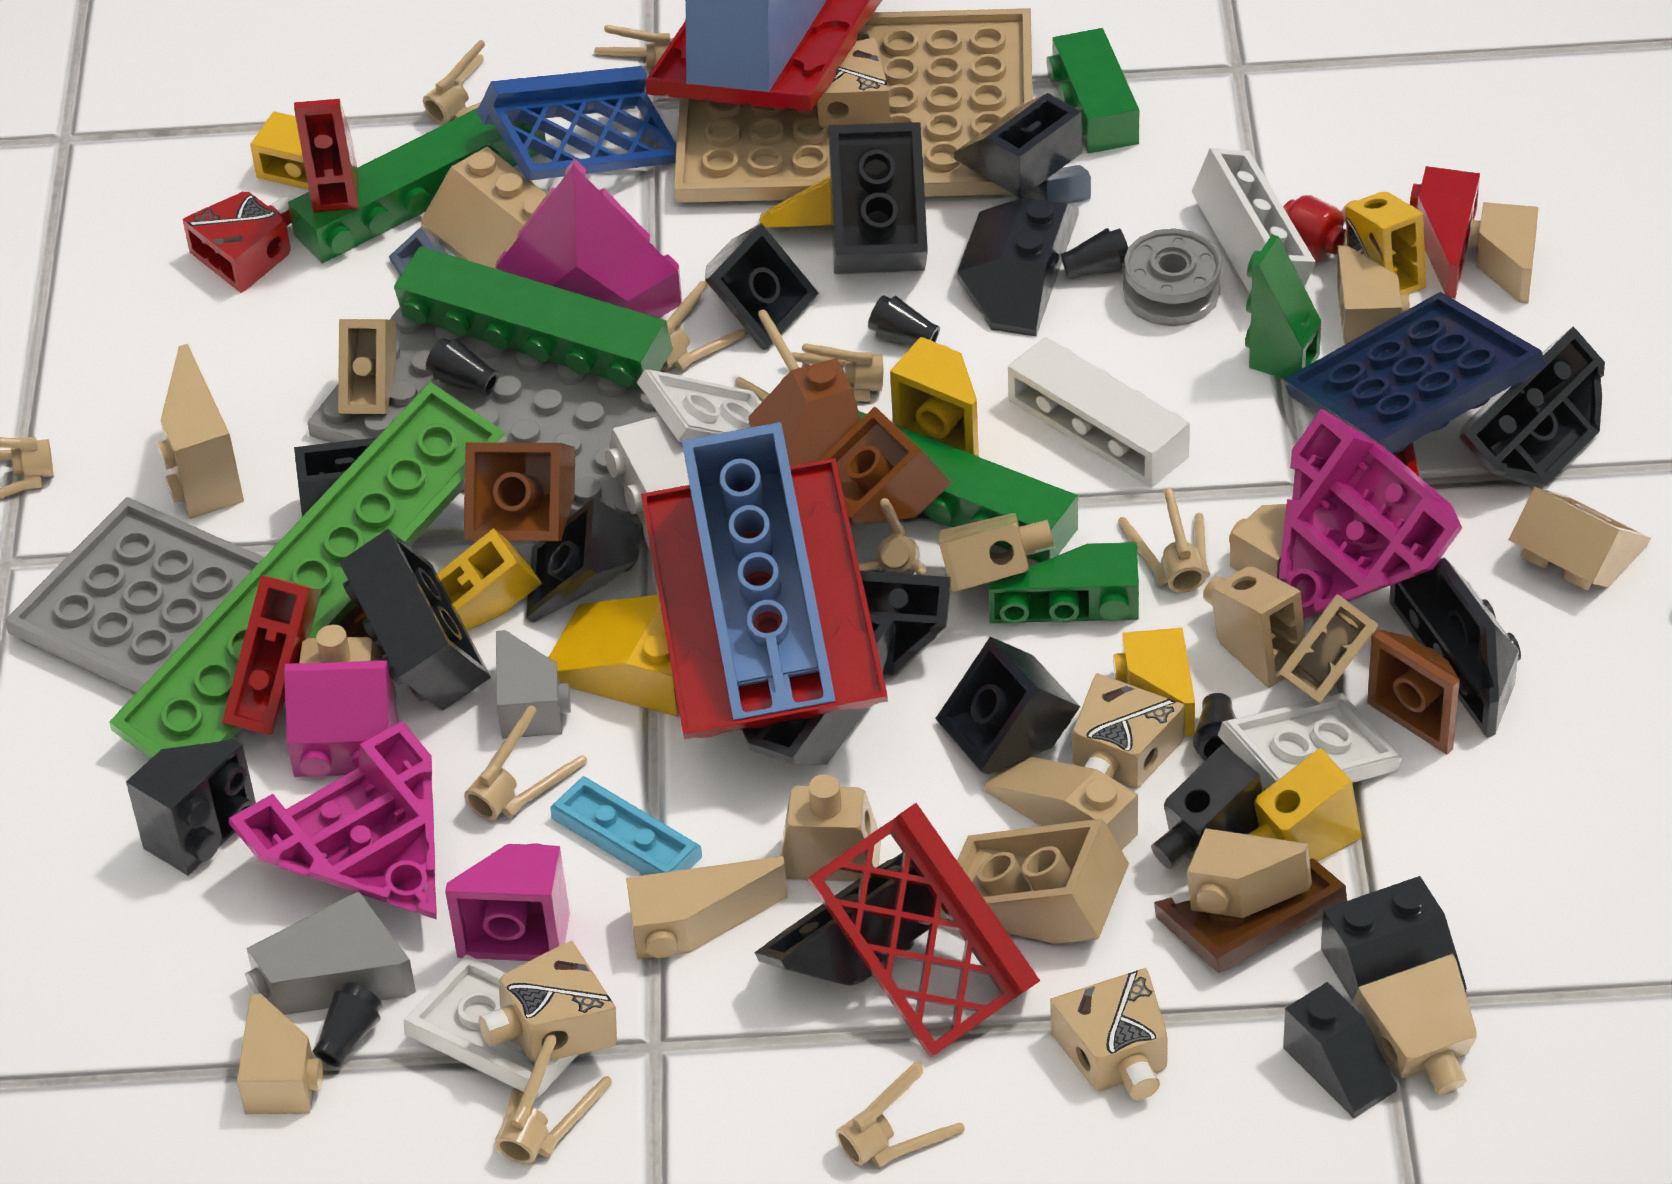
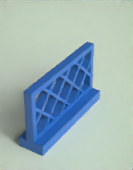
(571, 98)

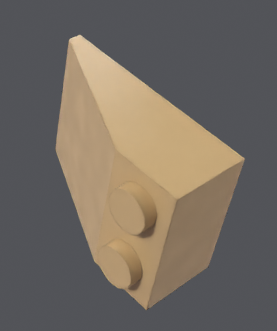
(196, 443)
(1048, 878)

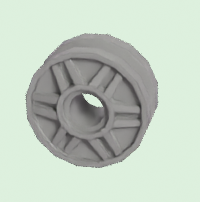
(1172, 276)

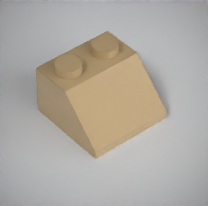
(1576, 539)

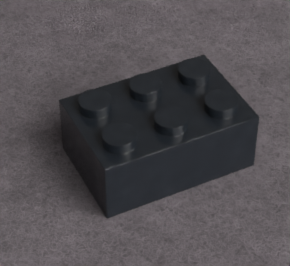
(413, 620)

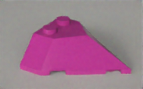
(593, 248)
(1357, 517)
(362, 830)

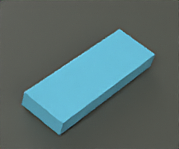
(624, 829)

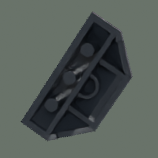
(1016, 261)
(1544, 422)
(915, 605)
(1462, 627)
(817, 738)
(821, 949)

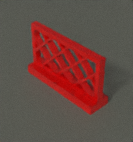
(960, 902)

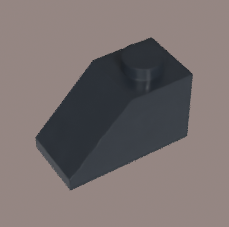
(1337, 1049)

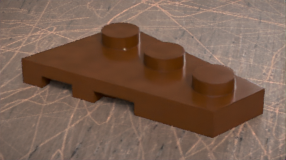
(1229, 940)

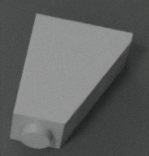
(324, 952)

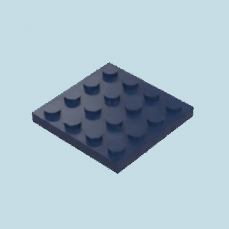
(1416, 372)

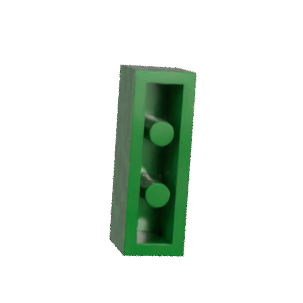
(1096, 86)

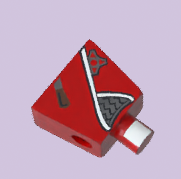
(240, 237)

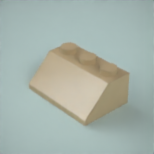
(481, 207)

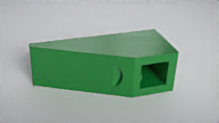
(1283, 322)
(1077, 585)

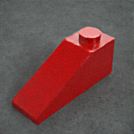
(327, 154)
(1448, 207)
(274, 637)

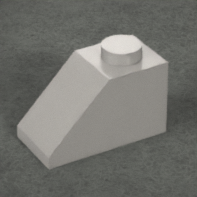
(528, 680)

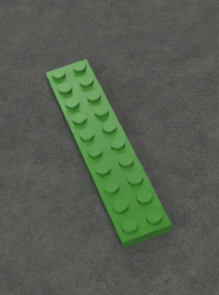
(392, 485)

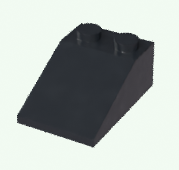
(877, 198)

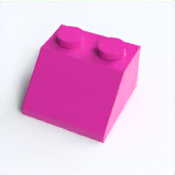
(333, 711)
(510, 904)

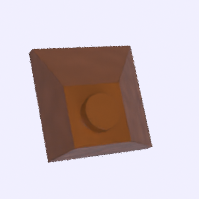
(814, 410)
(880, 463)
(518, 490)
(1413, 688)

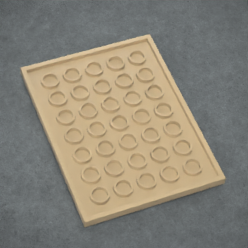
(941, 70)

